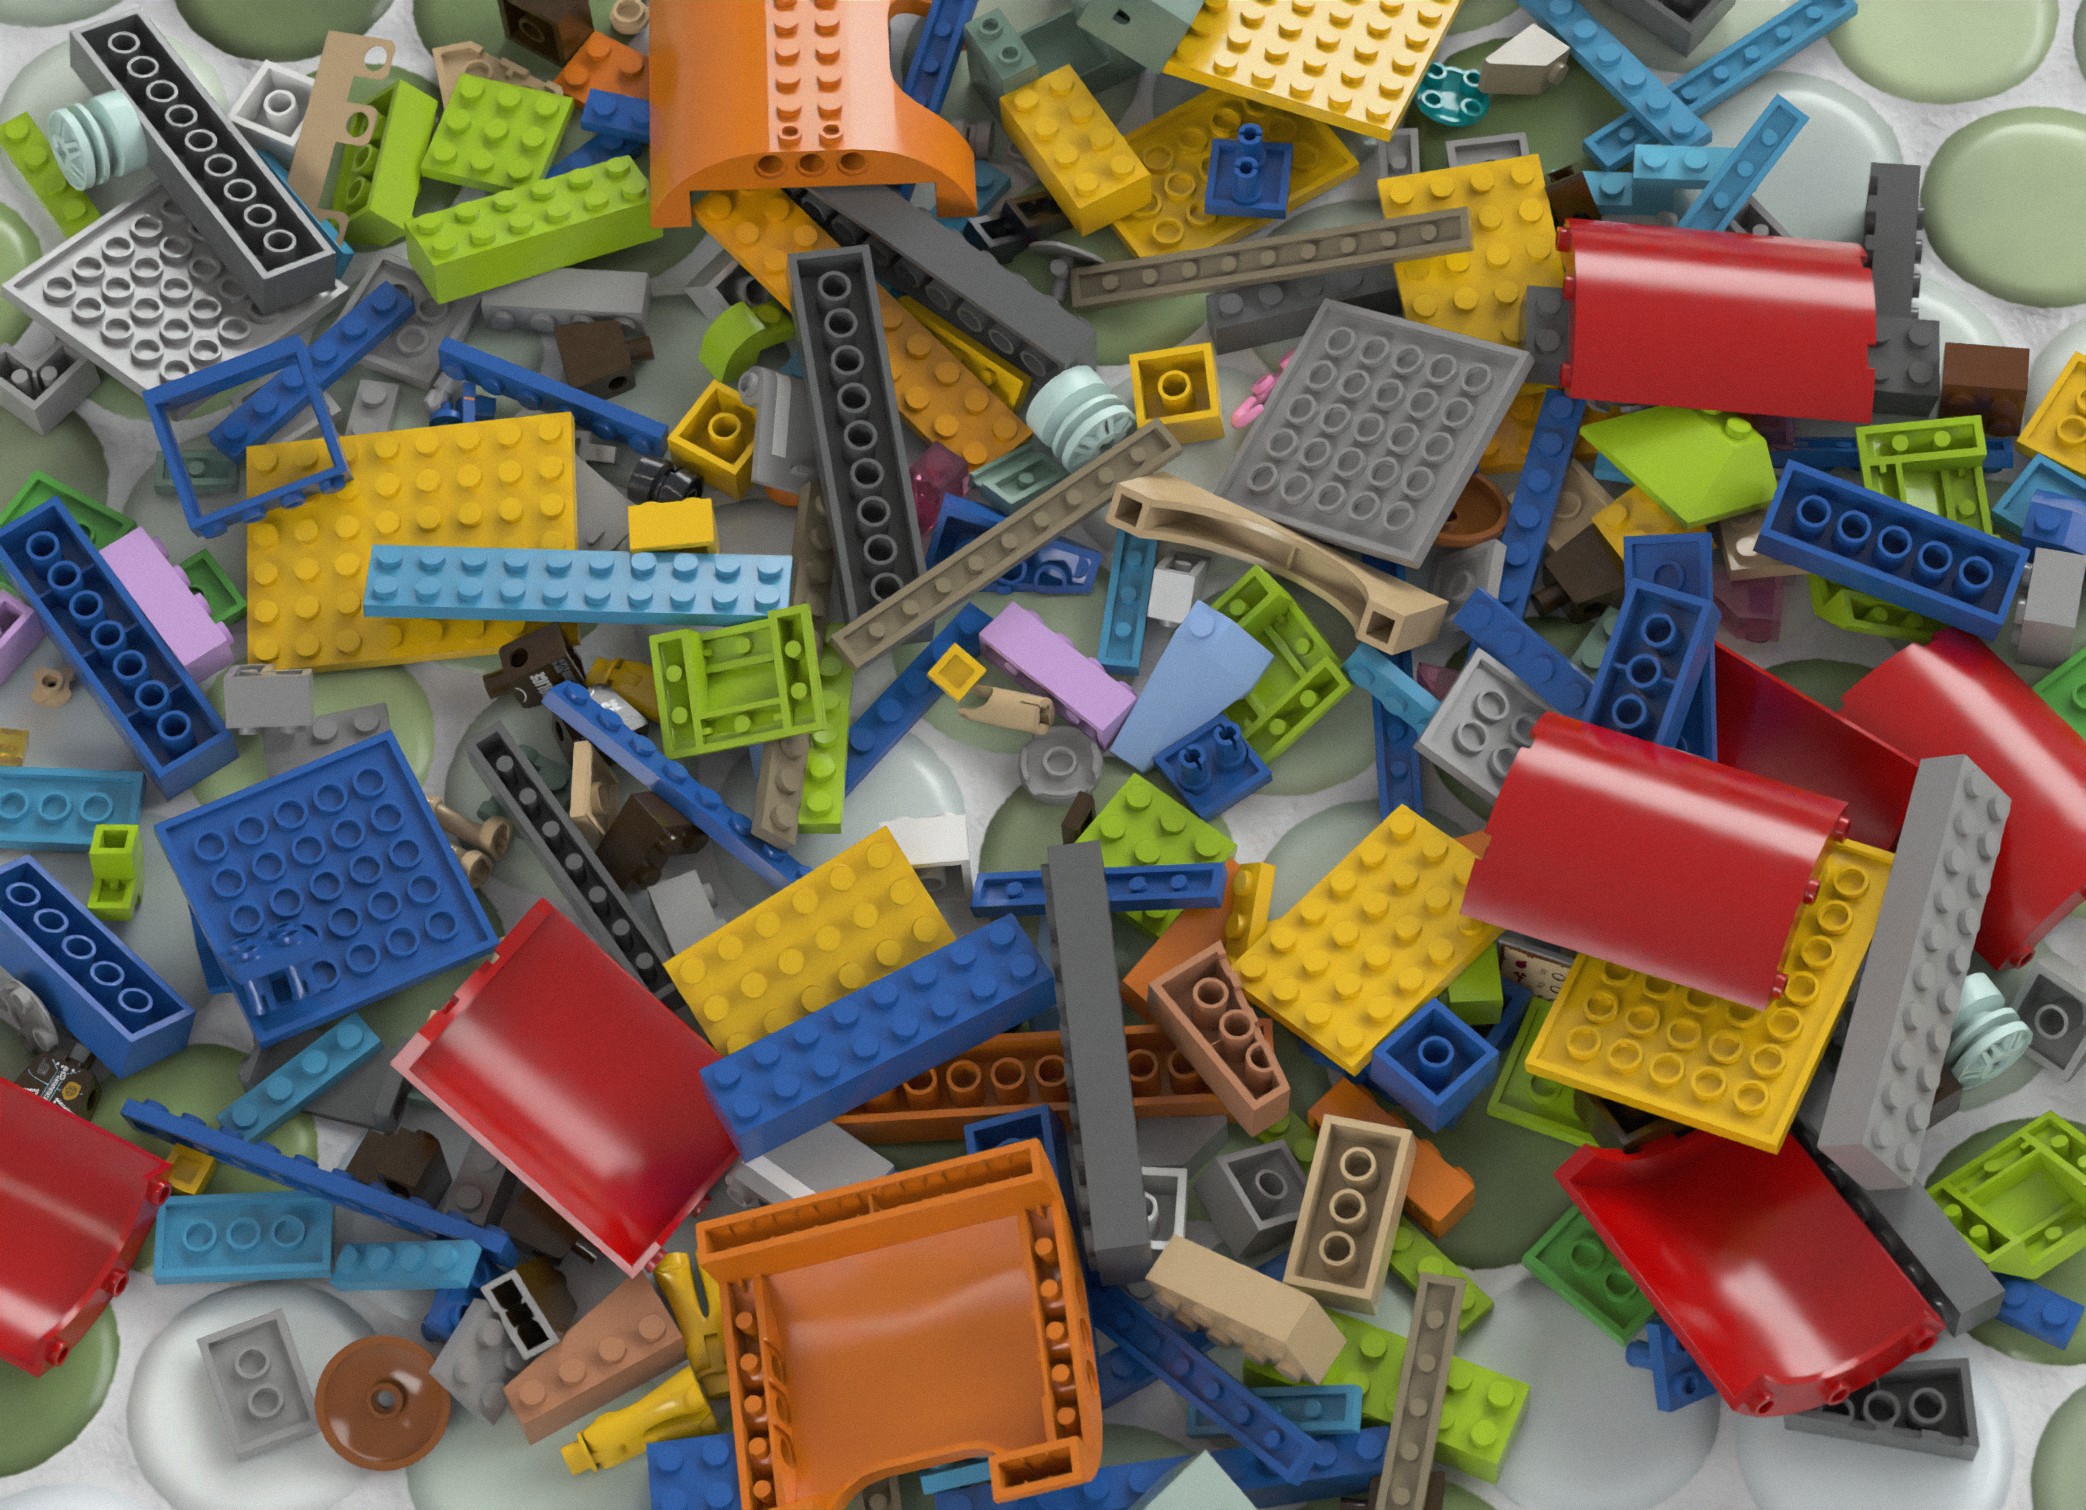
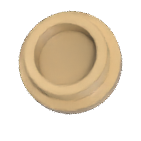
(629, 16)

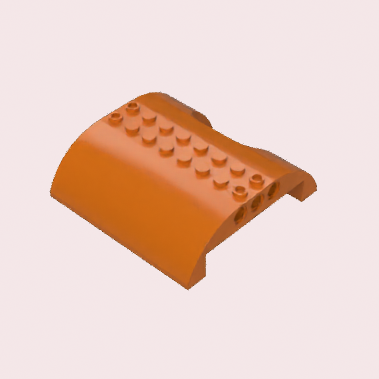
(789, 102)
(908, 1333)

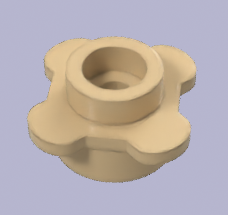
(56, 695)

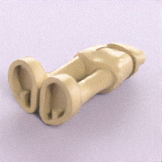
(490, 839)

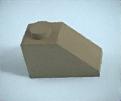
(1525, 64)

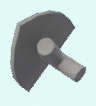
(1064, 259)

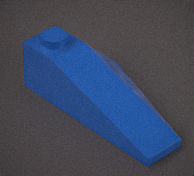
(2055, 524)
(1055, 569)

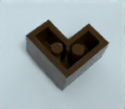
(644, 839)
(403, 1162)

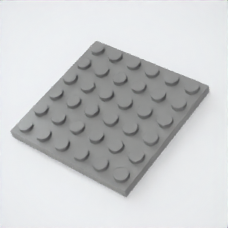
(153, 297)
(1374, 431)

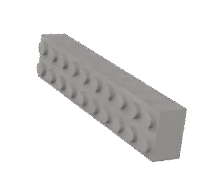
(1914, 973)

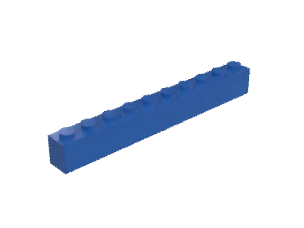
(1339, 1471)

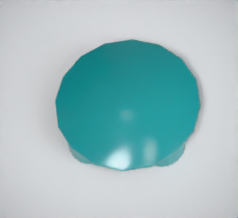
(1451, 96)

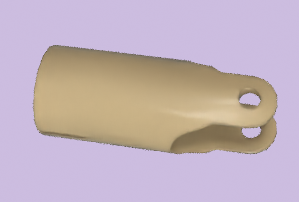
(1011, 710)

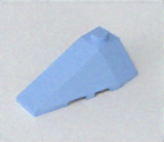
(1196, 678)

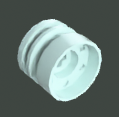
(97, 140)
(1079, 417)
(1984, 1034)

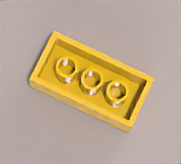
(1075, 150)

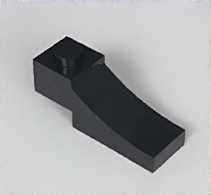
(1016, 226)

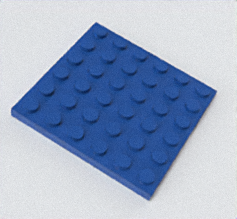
(347, 857)

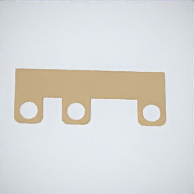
(328, 117)

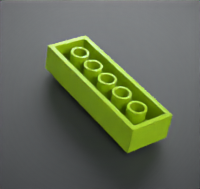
(531, 229)
(1479, 1407)

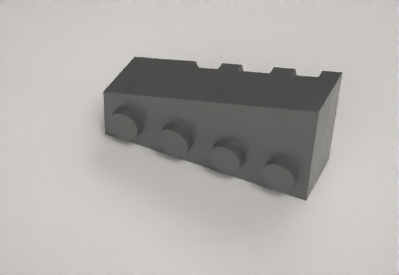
(1890, 237)
(1910, 1408)

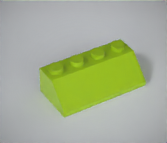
(383, 178)

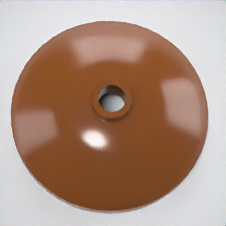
(1477, 515)
(356, 1420)

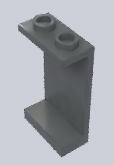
(367, 1097)

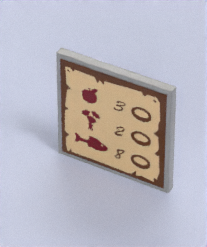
(1533, 967)

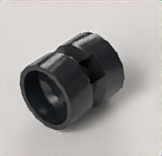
(659, 482)

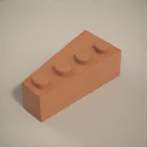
(1220, 1037)
(597, 1361)

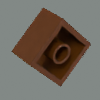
(1985, 383)

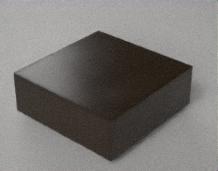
(1078, 817)

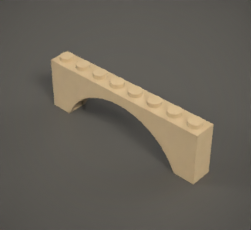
(1378, 605)

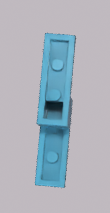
(1654, 178)

